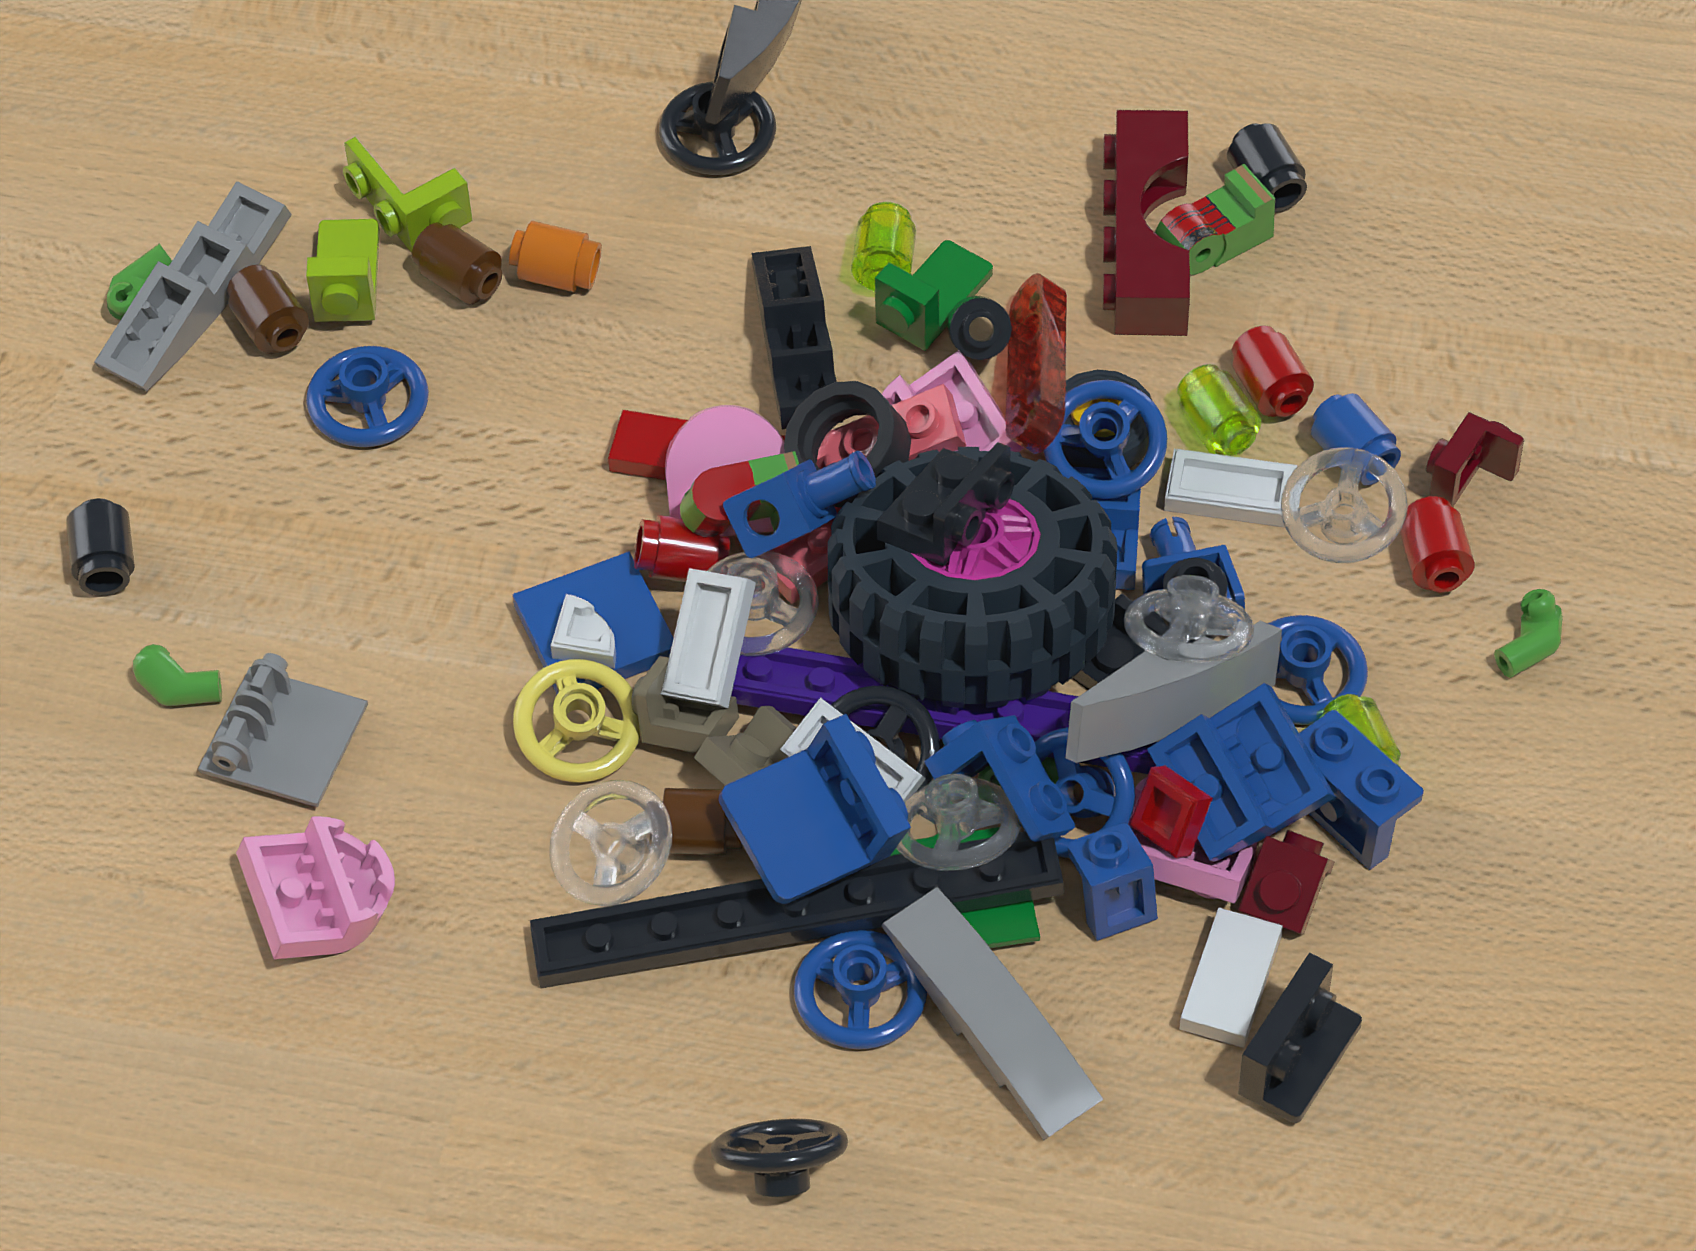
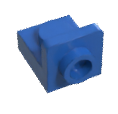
(1115, 880)

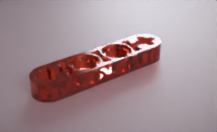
(1036, 364)

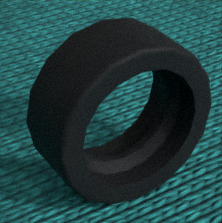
(837, 403)

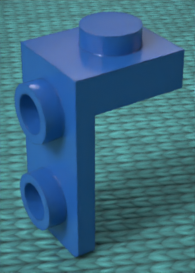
(1013, 759)

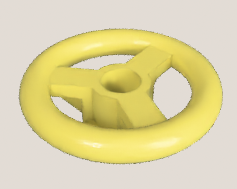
(576, 697)

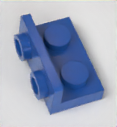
(1366, 785)

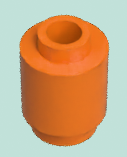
(555, 256)

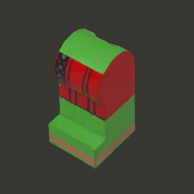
(1222, 221)
(703, 502)

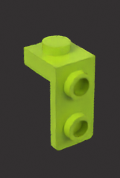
(408, 214)
(345, 270)

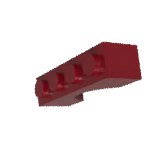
(1150, 273)

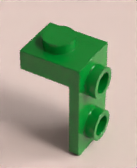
(920, 303)

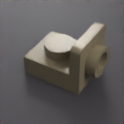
(747, 752)

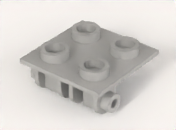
(283, 734)

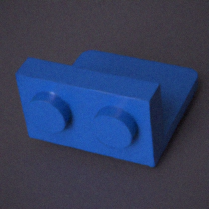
(816, 813)

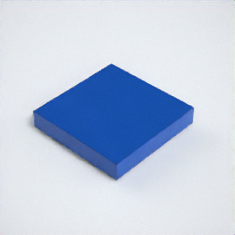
(617, 596)

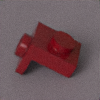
(1473, 446)
(1286, 881)

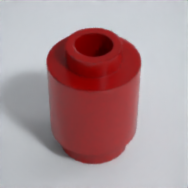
(1271, 372)
(1436, 545)
(670, 549)

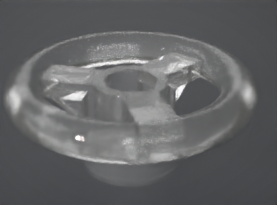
(1347, 528)
(766, 599)
(1193, 611)
(958, 808)
(634, 860)

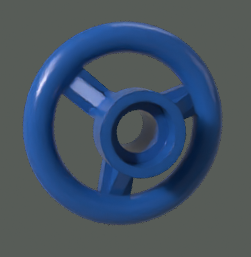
(363, 381)
(1118, 420)
(1307, 655)
(1096, 785)
(856, 959)

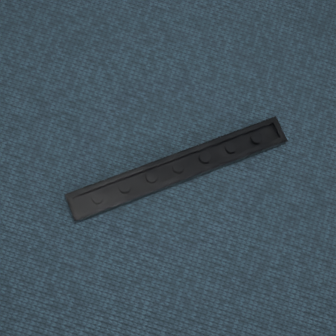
(748, 918)

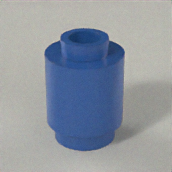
(1352, 424)

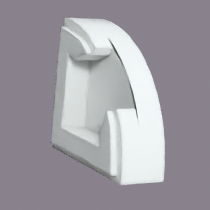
(583, 634)

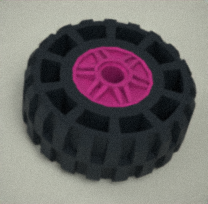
(1001, 613)

